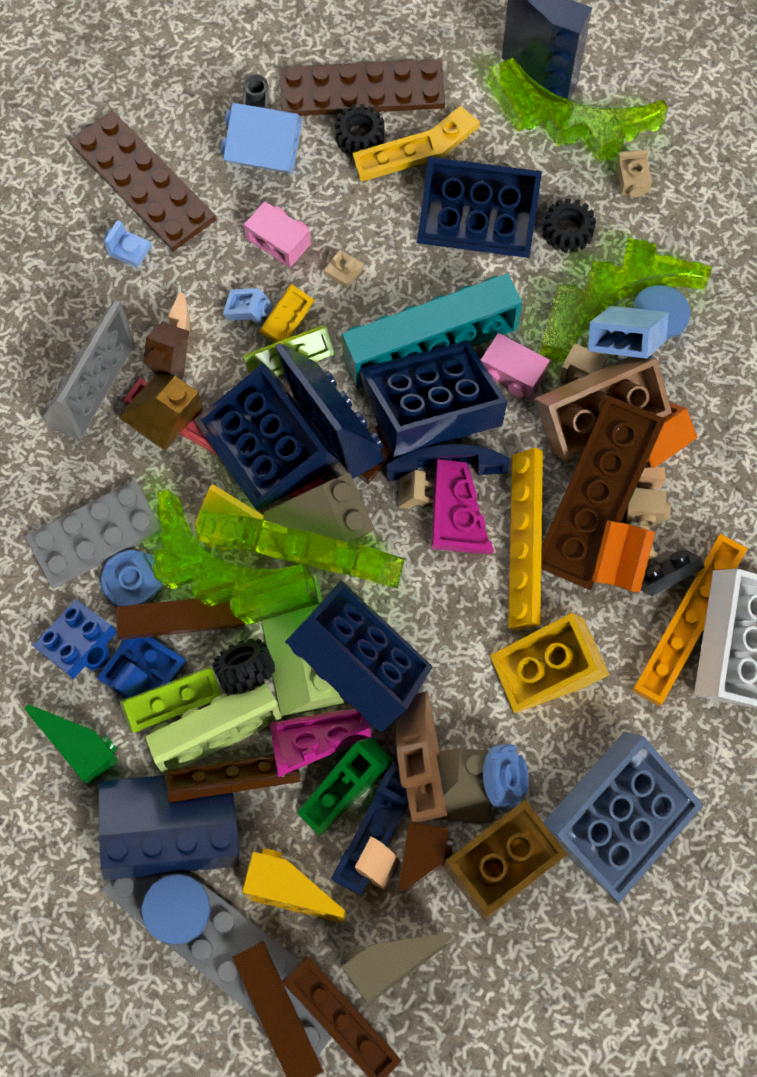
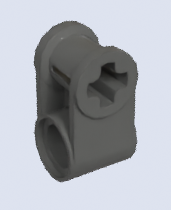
(253, 85)

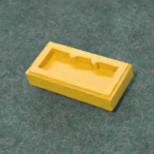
(454, 129)
(286, 314)

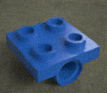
(76, 640)
(140, 666)

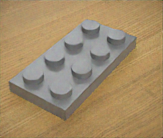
(93, 534)

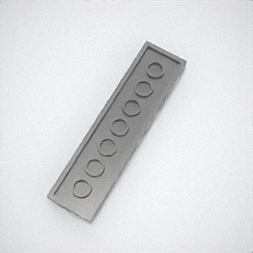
(213, 950)

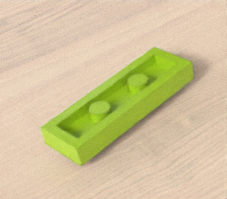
(312, 344)
(170, 700)

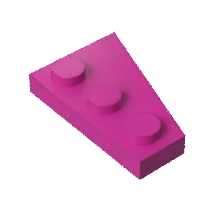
(456, 514)
(315, 737)

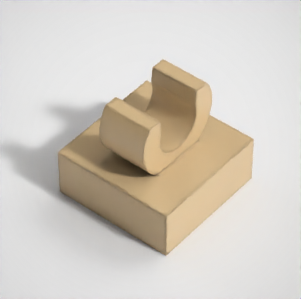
(343, 269)
(412, 490)

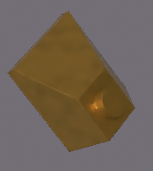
(162, 409)

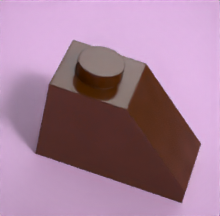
(166, 350)
(423, 853)

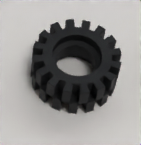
(354, 118)
(569, 239)
(243, 666)

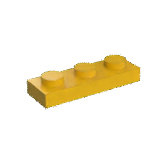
(396, 155)

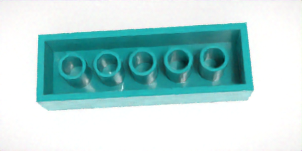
(469, 314)

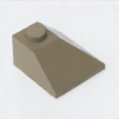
(463, 785)

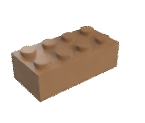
(573, 409)

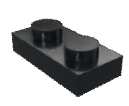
(675, 569)

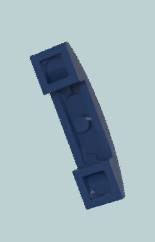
(487, 460)
(378, 823)

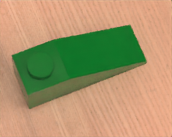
(79, 745)
(345, 784)

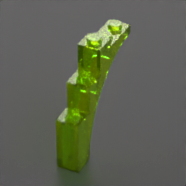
(566, 120)
(608, 283)
(300, 547)
(251, 592)

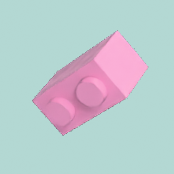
(277, 233)
(515, 366)

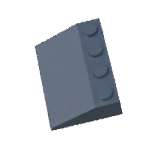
(623, 814)

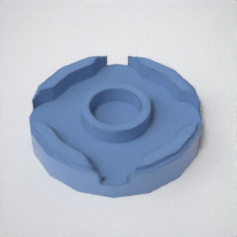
(666, 300)
(138, 583)
(505, 777)
(176, 909)

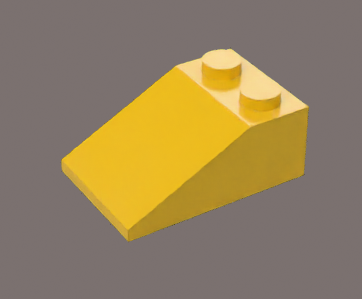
(549, 663)
(281, 885)

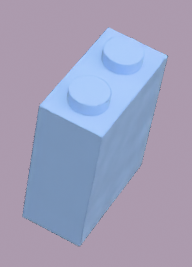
(261, 138)
(628, 331)

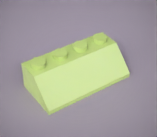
(295, 680)
(212, 728)

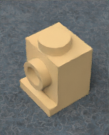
(633, 173)
(581, 363)
(648, 507)

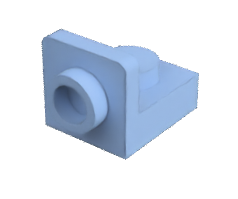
(126, 245)
(248, 305)

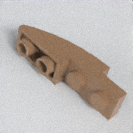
(418, 760)

